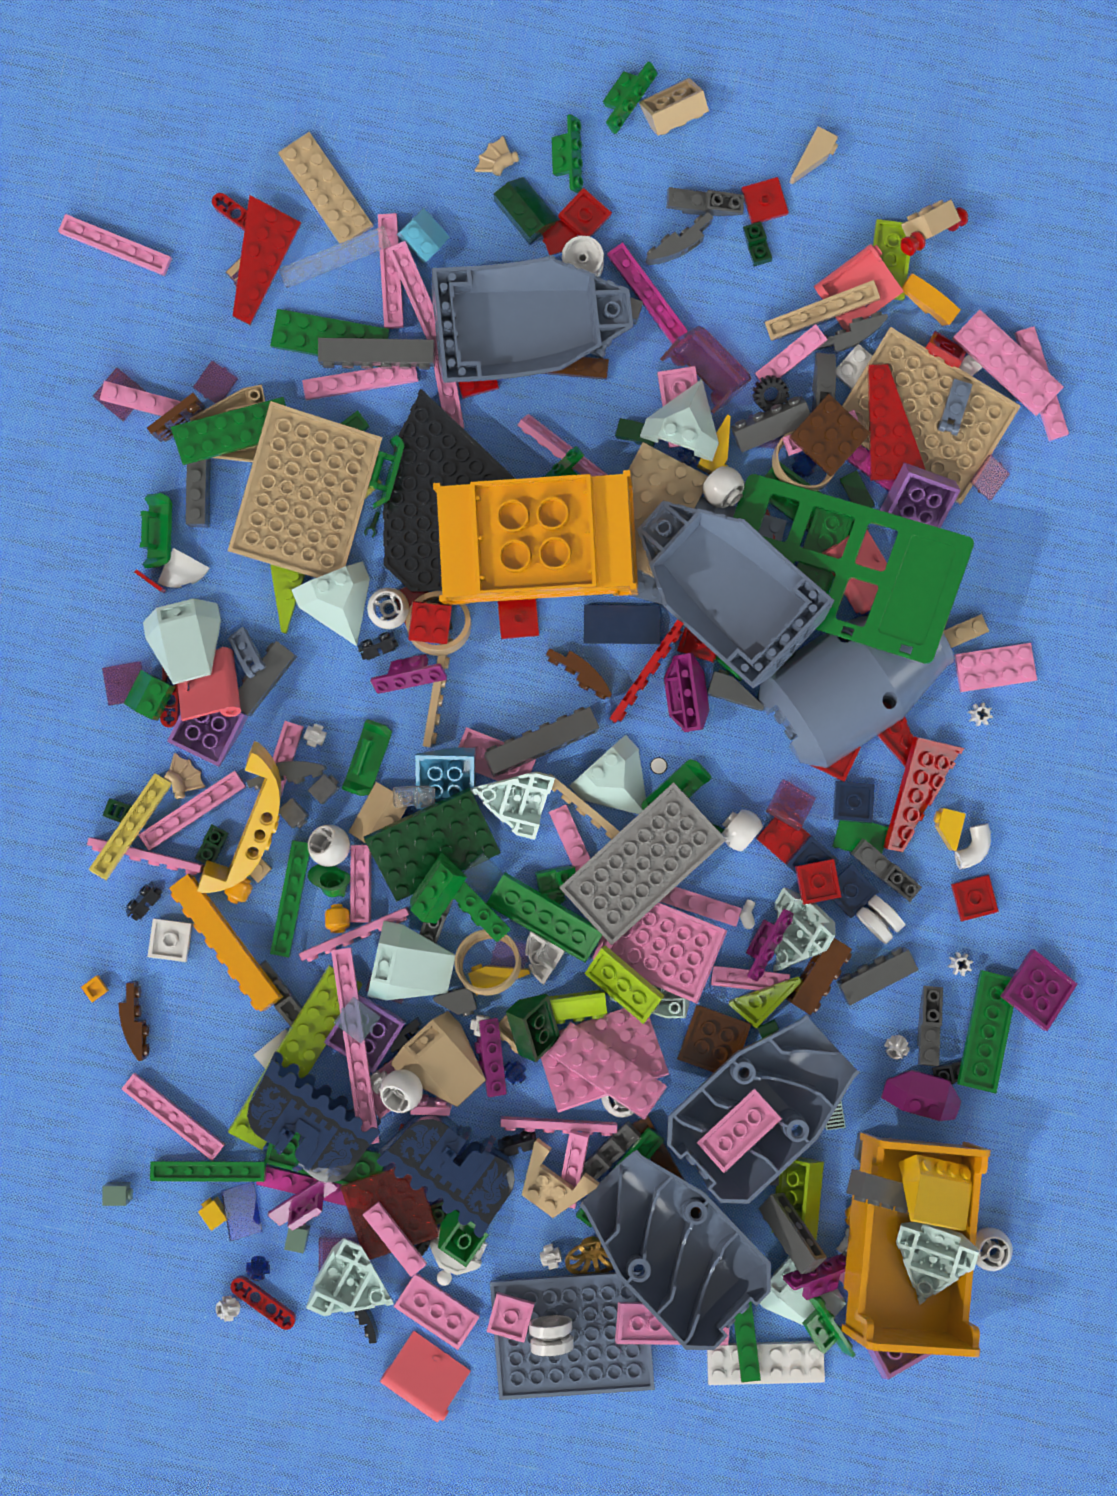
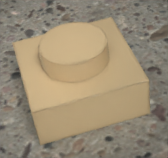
(260, 871)

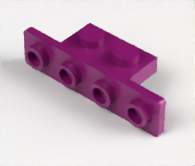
(407, 674)
(766, 941)
(490, 1057)
(302, 1205)
(821, 1280)

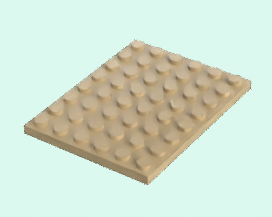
(923, 390)
(304, 492)

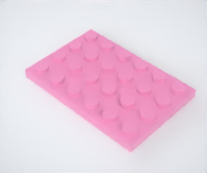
(670, 950)
(620, 1033)

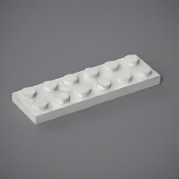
(777, 1363)

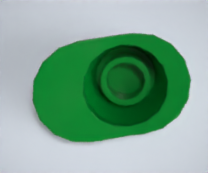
(330, 880)

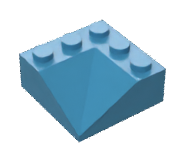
(446, 770)

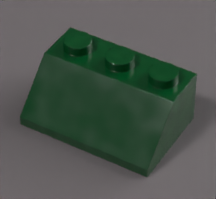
(525, 209)
(533, 1026)

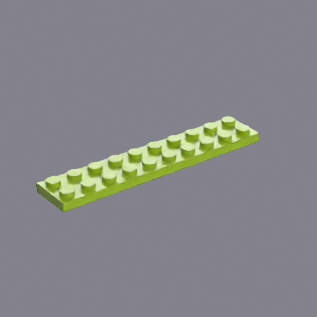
(300, 1045)

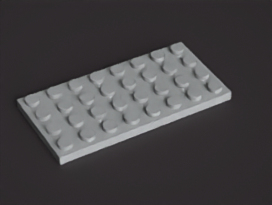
(642, 863)

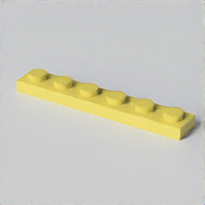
(130, 827)

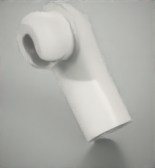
(746, 915)

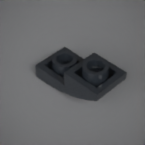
(402, 1038)
(948, 1071)
(370, 1330)

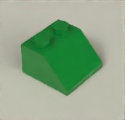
(149, 695)
(458, 1239)

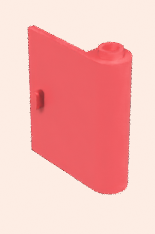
(857, 271)
(860, 593)
(212, 692)
(425, 1376)

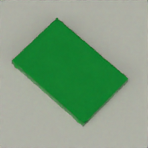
(851, 833)

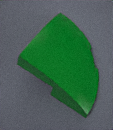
(551, 879)

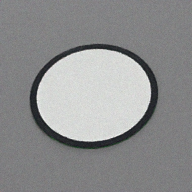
(658, 765)

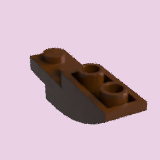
(587, 677)
(133, 1028)

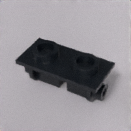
(384, 641)
(137, 906)
(510, 1144)

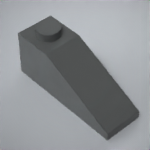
(729, 689)

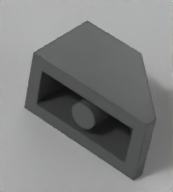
(458, 1001)

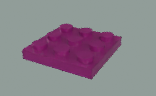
(1039, 990)

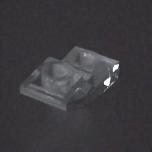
(413, 796)

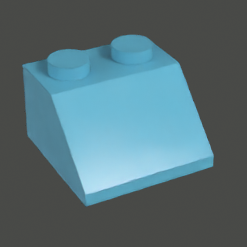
(423, 236)

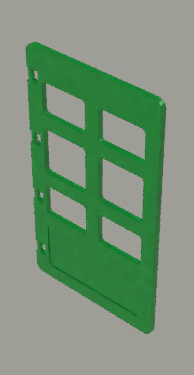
(912, 590)

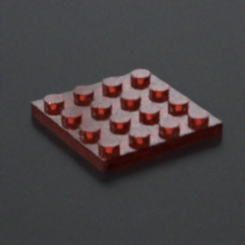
(405, 1205)

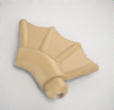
(496, 158)
(183, 776)

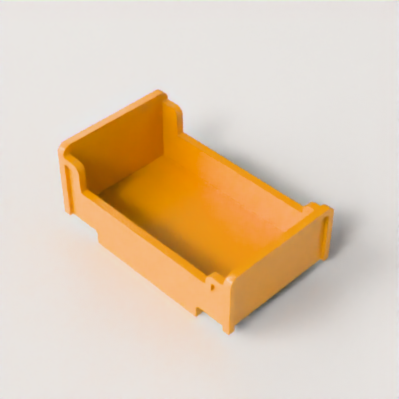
(537, 538)
(881, 1298)

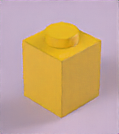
(212, 1212)

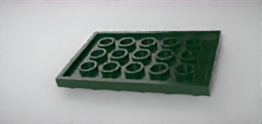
(414, 843)

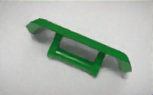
(390, 479)
(156, 530)
(367, 758)
(687, 778)

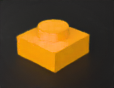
(94, 988)

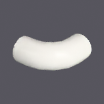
(977, 849)

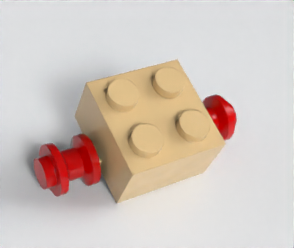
(930, 222)

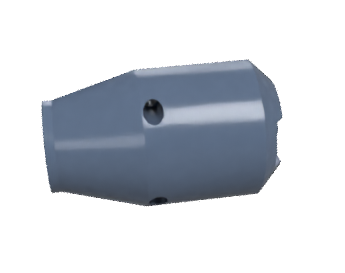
(836, 690)
(796, 1076)
(694, 1268)

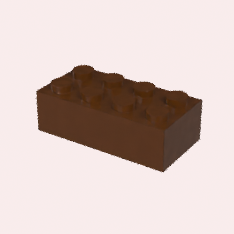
(818, 977)

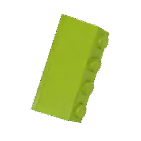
(579, 1005)
(803, 1187)

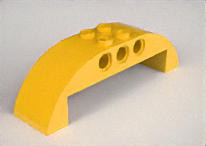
(258, 830)

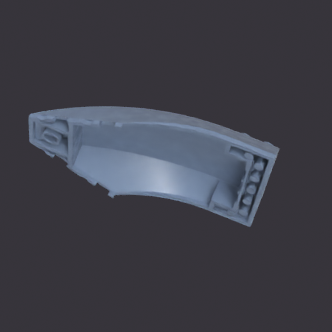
(522, 318)
(731, 588)

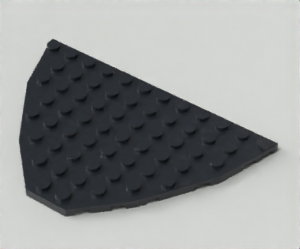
(432, 453)

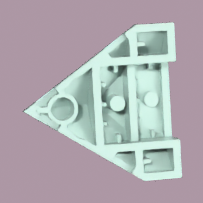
(685, 423)
(337, 599)
(614, 779)
(518, 800)
(808, 933)
(934, 1256)
(347, 1282)

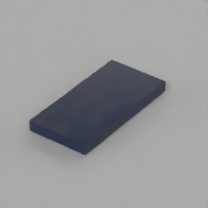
(621, 624)

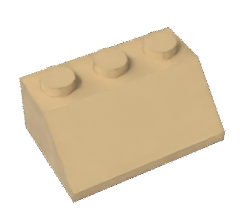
(674, 106)
(376, 812)

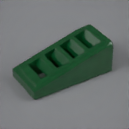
(109, 807)

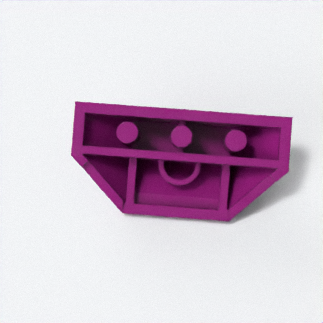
(686, 693)
(922, 1095)

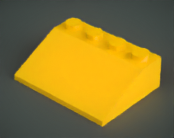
(936, 1191)

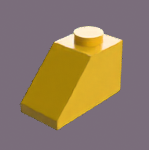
(949, 826)

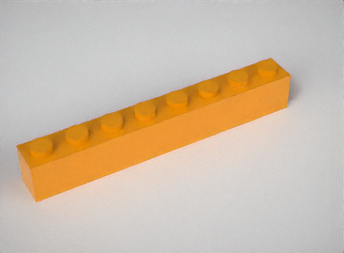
(226, 943)

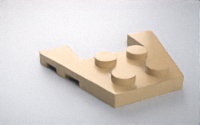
(547, 1188)

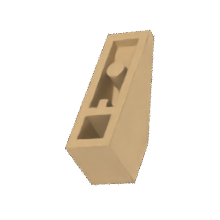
(818, 150)

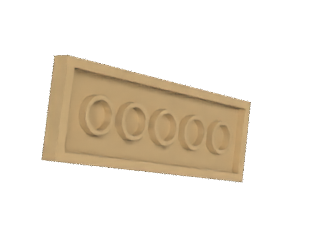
(325, 188)

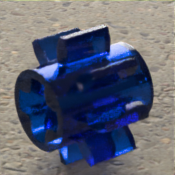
(685, 458)
(803, 465)
(515, 1072)
(257, 1268)

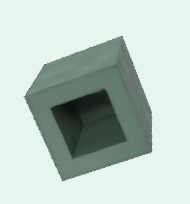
(116, 1193)
(297, 1239)

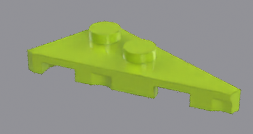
(283, 582)
(761, 1003)

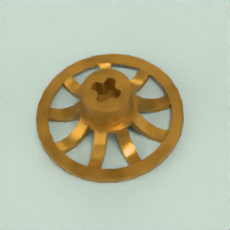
(590, 1251)

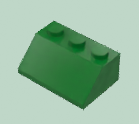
(436, 890)

